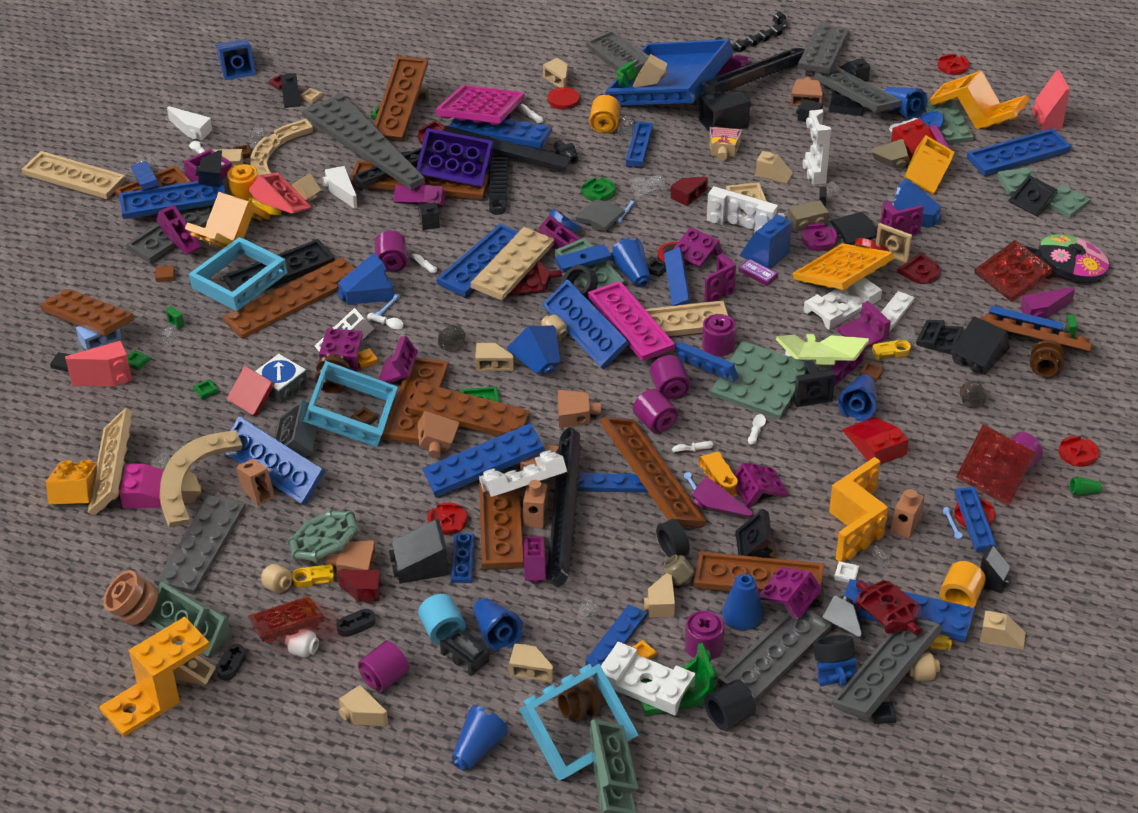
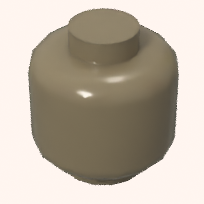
(679, 569)

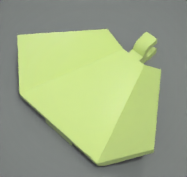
(823, 352)

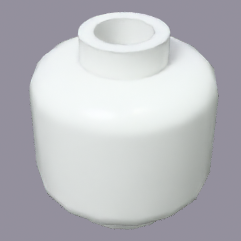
(302, 643)

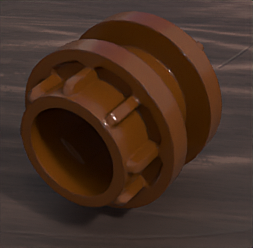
(1047, 358)
(329, 386)
(581, 699)

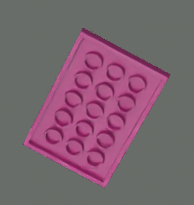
(480, 104)

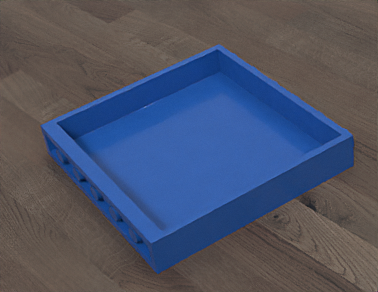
(687, 68)

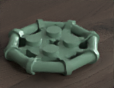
(323, 535)

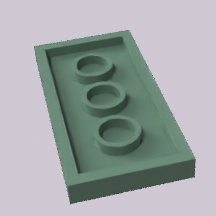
(954, 128)
(604, 272)

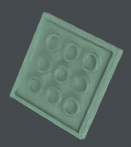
(764, 380)

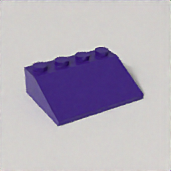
(455, 157)

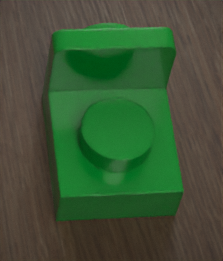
(626, 74)

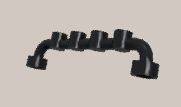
(779, 18)

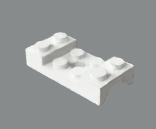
(817, 160)
(726, 206)
(835, 313)
(548, 465)
(627, 669)

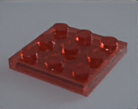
(1013, 270)
(996, 464)
(286, 619)

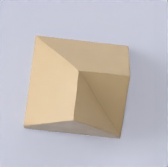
(895, 240)

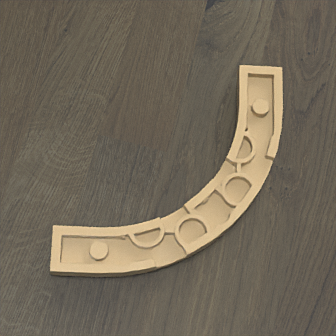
(265, 147)
(180, 464)

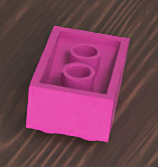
(141, 486)

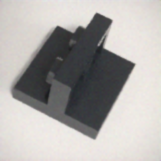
(814, 386)
(756, 537)

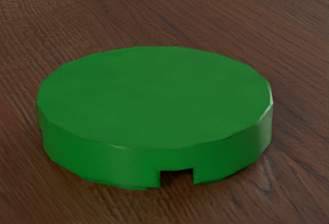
(593, 192)

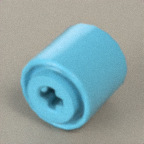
(440, 617)

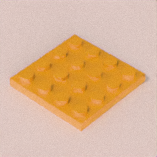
(843, 266)

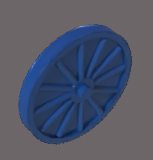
(932, 118)

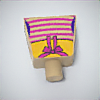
(724, 142)

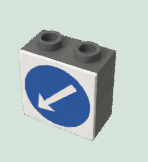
(286, 376)

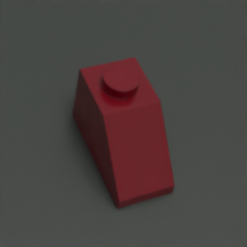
(688, 189)
(361, 584)

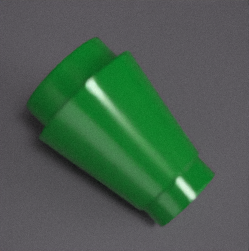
(1084, 486)

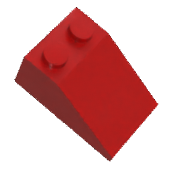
(912, 134)
(878, 440)

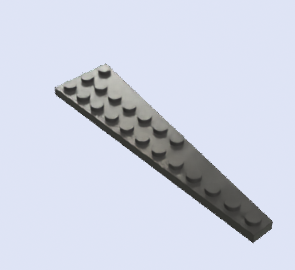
(350, 127)

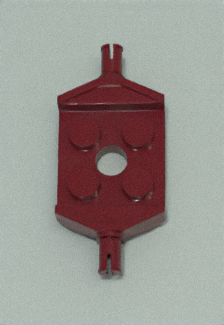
(536, 280)
(896, 615)

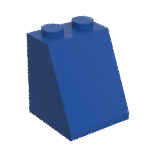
(235, 59)
(769, 242)

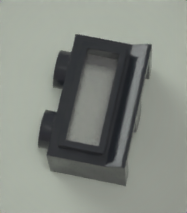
(465, 649)

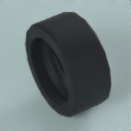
(592, 279)
(673, 538)
(834, 648)

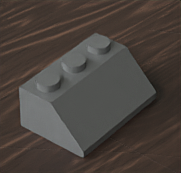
(295, 432)

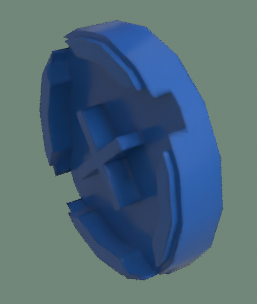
(565, 220)

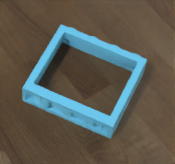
(273, 271)
(344, 425)
(541, 735)

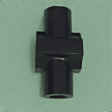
(566, 150)

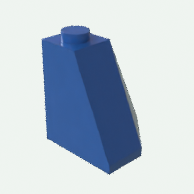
(910, 196)
(366, 283)
(537, 348)

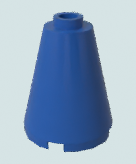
(913, 100)
(631, 260)
(859, 398)
(743, 605)
(497, 624)
(477, 737)

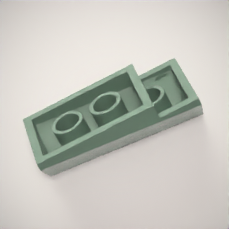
(174, 605)
(612, 767)

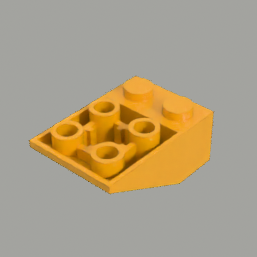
(929, 164)
(71, 482)

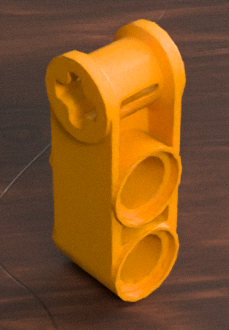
(719, 472)

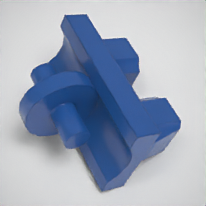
(836, 672)

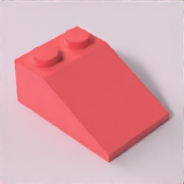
(1052, 103)
(278, 193)
(99, 366)

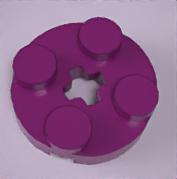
(827, 237)

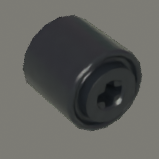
(730, 704)

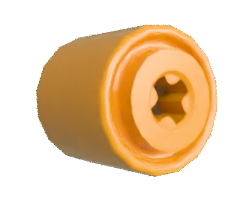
(604, 114)
(240, 181)
(963, 584)

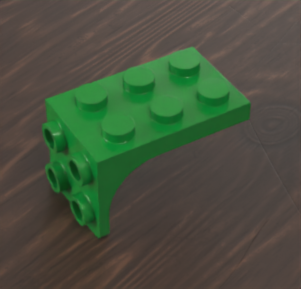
(704, 682)

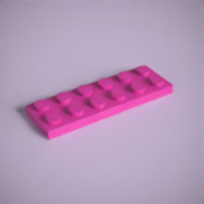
(631, 321)

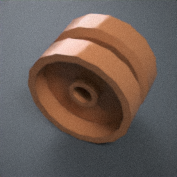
(130, 597)

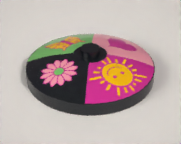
(1073, 258)

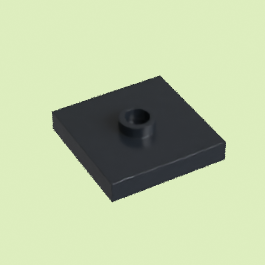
(1033, 195)

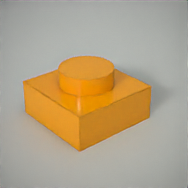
(366, 358)

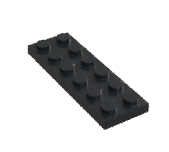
(298, 261)

